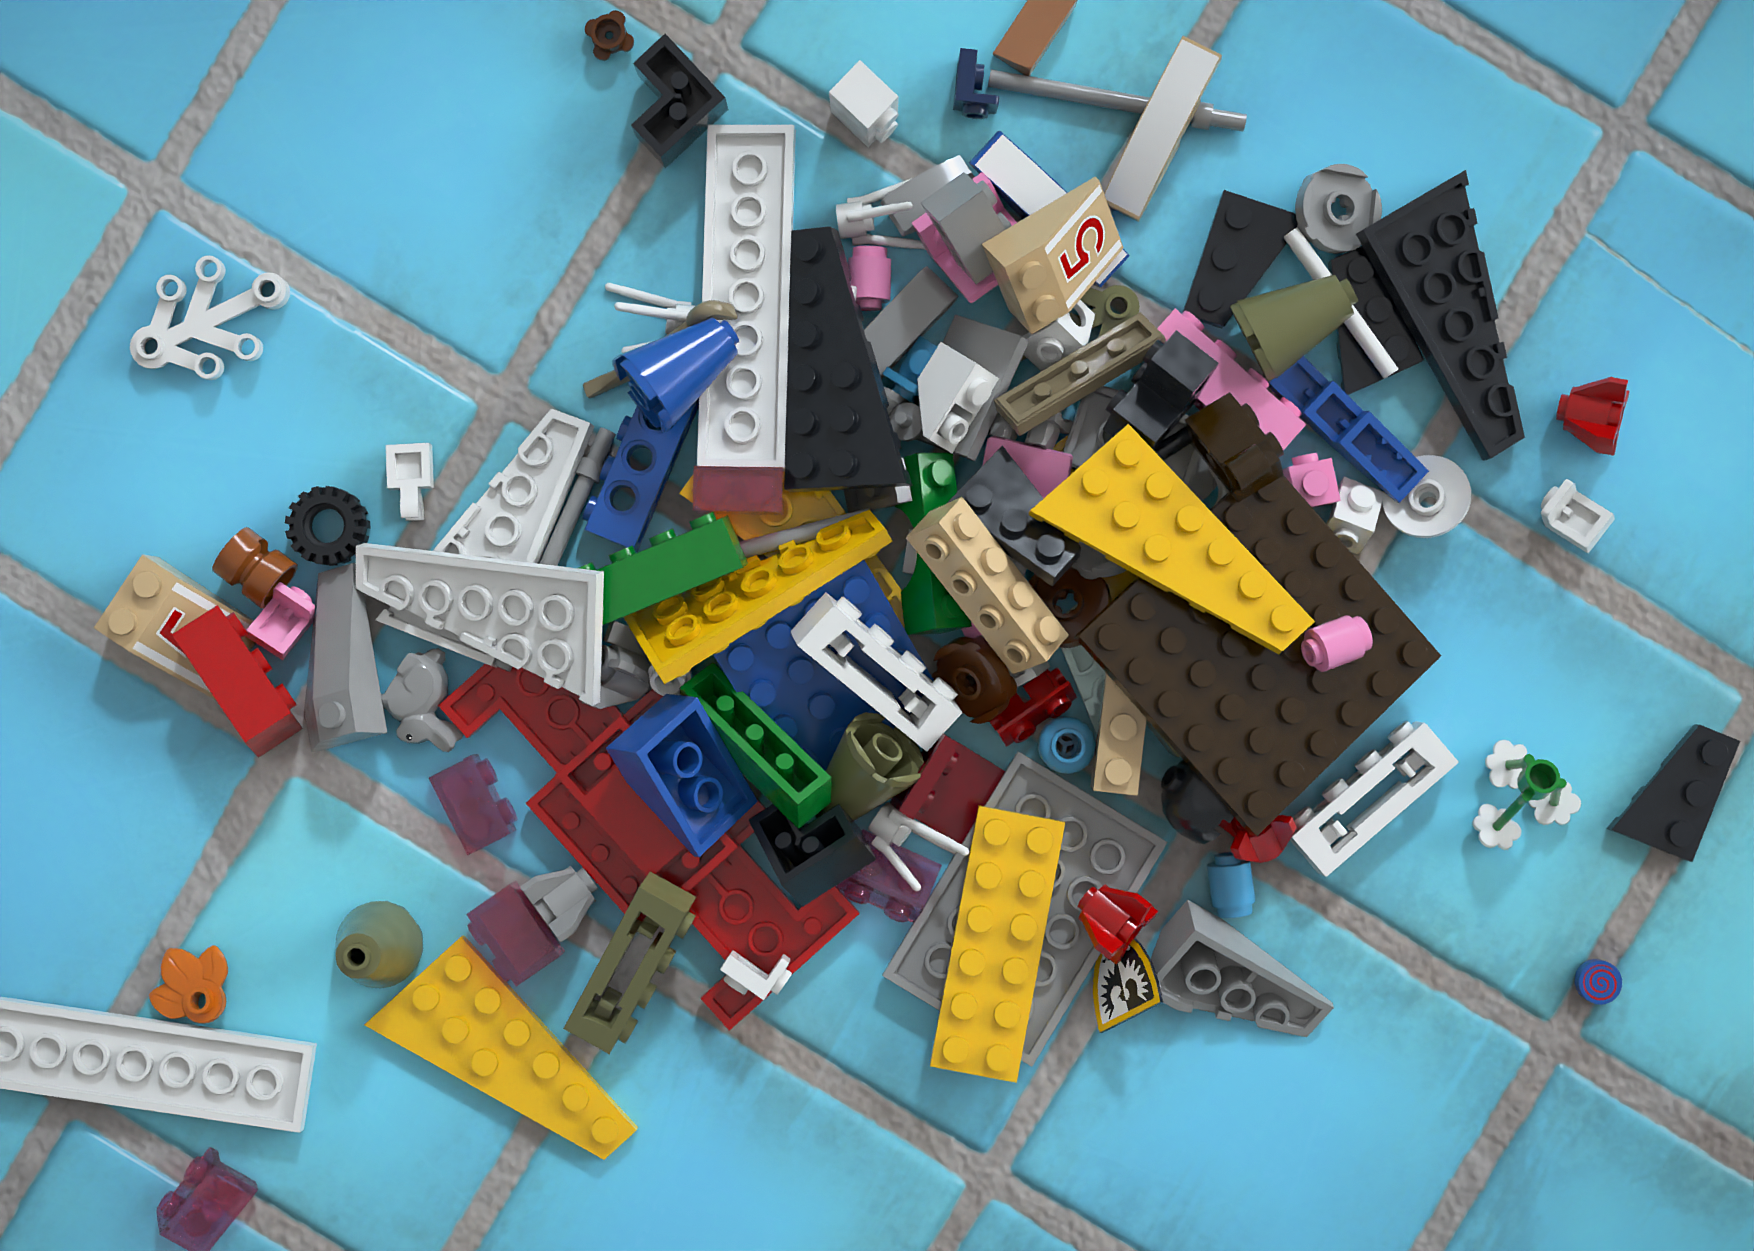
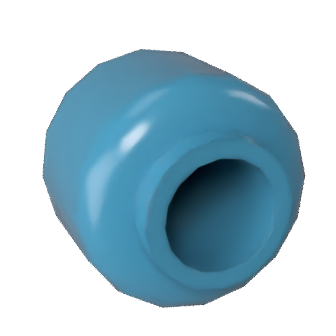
(1082, 744)

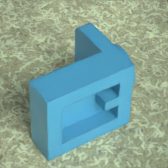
(910, 370)

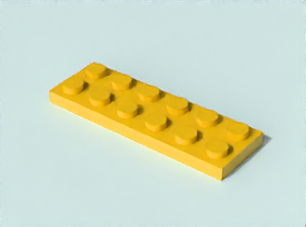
(997, 944)

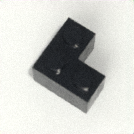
(684, 104)
(1162, 390)
(815, 854)

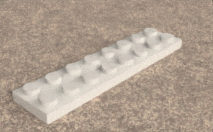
(748, 266)
(155, 1065)

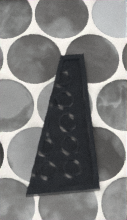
(1447, 300)
(835, 393)

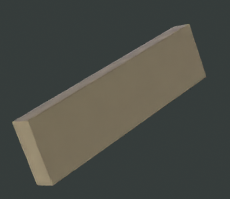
(1078, 374)

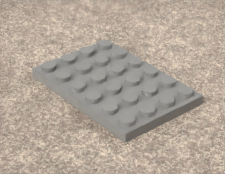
(1095, 851)

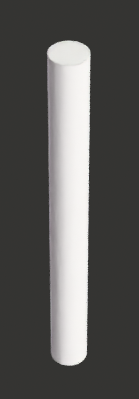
(1355, 323)

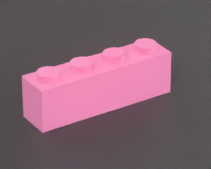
(1248, 387)

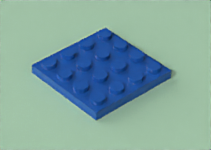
(798, 690)

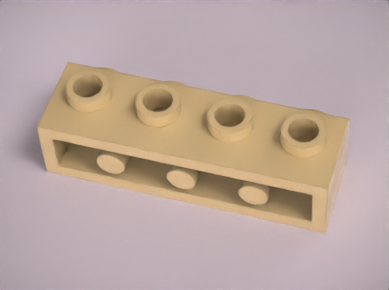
(987, 586)

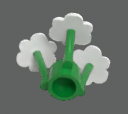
(1539, 785)

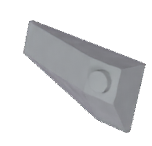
(342, 677)
(1221, 971)

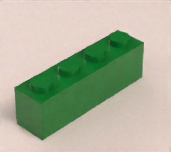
(669, 566)
(762, 748)

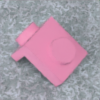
(282, 620)

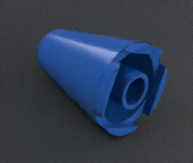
(676, 369)

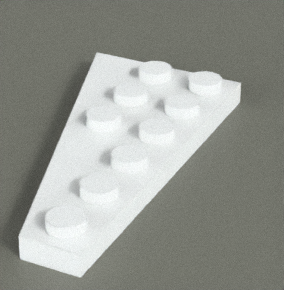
(512, 515)
(506, 608)

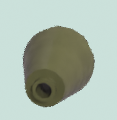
(1293, 320)
(871, 765)
(378, 944)

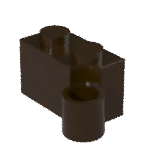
(1235, 446)

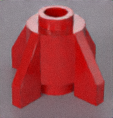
(1595, 413)
(1266, 845)
(1114, 919)

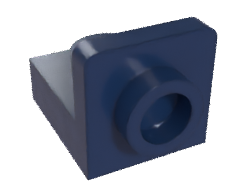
(970, 78)

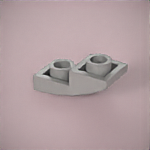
(921, 188)

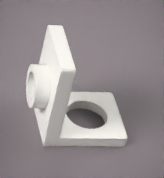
(1059, 338)

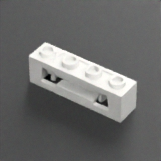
(826, 625)
(1372, 768)

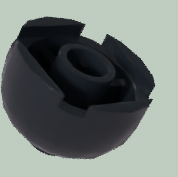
(1191, 805)

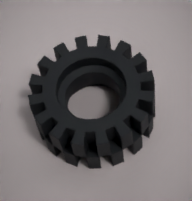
(301, 522)

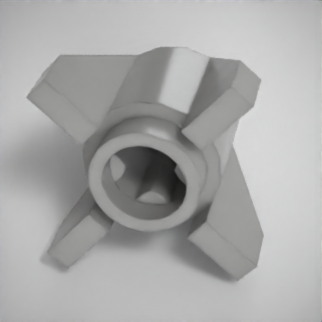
(622, 668)
(561, 899)

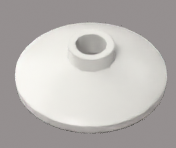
(1453, 498)

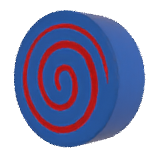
(1598, 981)

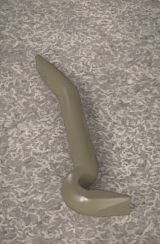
(701, 312)

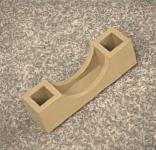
(1118, 743)

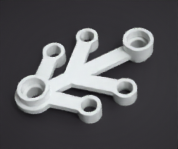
(202, 322)

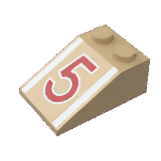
(1054, 255)
(154, 606)

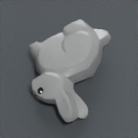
(415, 698)

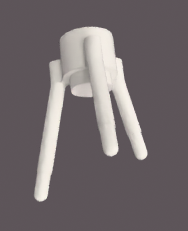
(858, 216)
(674, 314)
(894, 827)

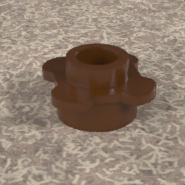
(613, 23)

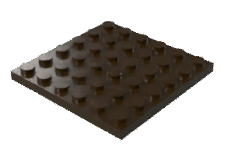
(1237, 711)

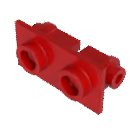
(1050, 697)

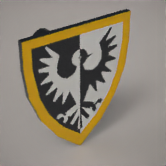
(1124, 988)

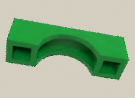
(925, 601)

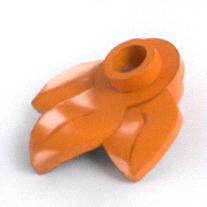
(186, 980)

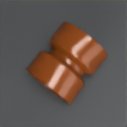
(250, 563)

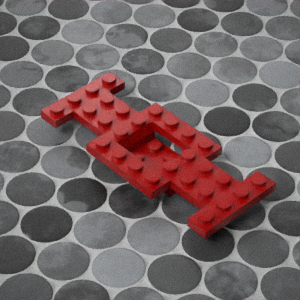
(624, 840)

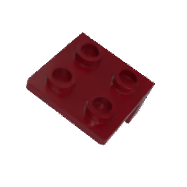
(949, 788)

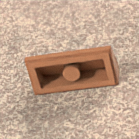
(1033, 33)

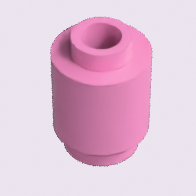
(871, 276)
(1336, 642)

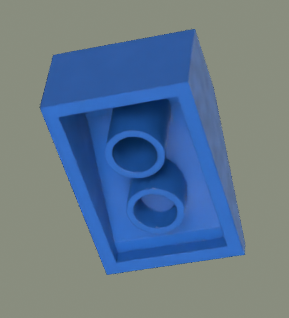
(683, 771)

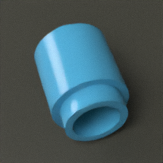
(1231, 885)

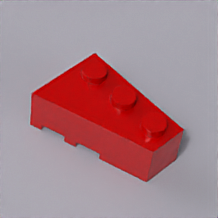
(239, 680)

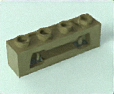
(599, 1020)

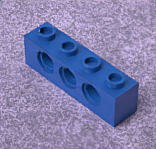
(630, 526)

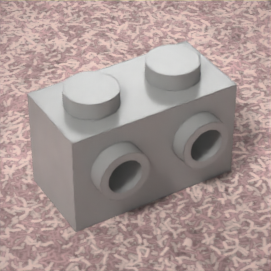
(965, 221)

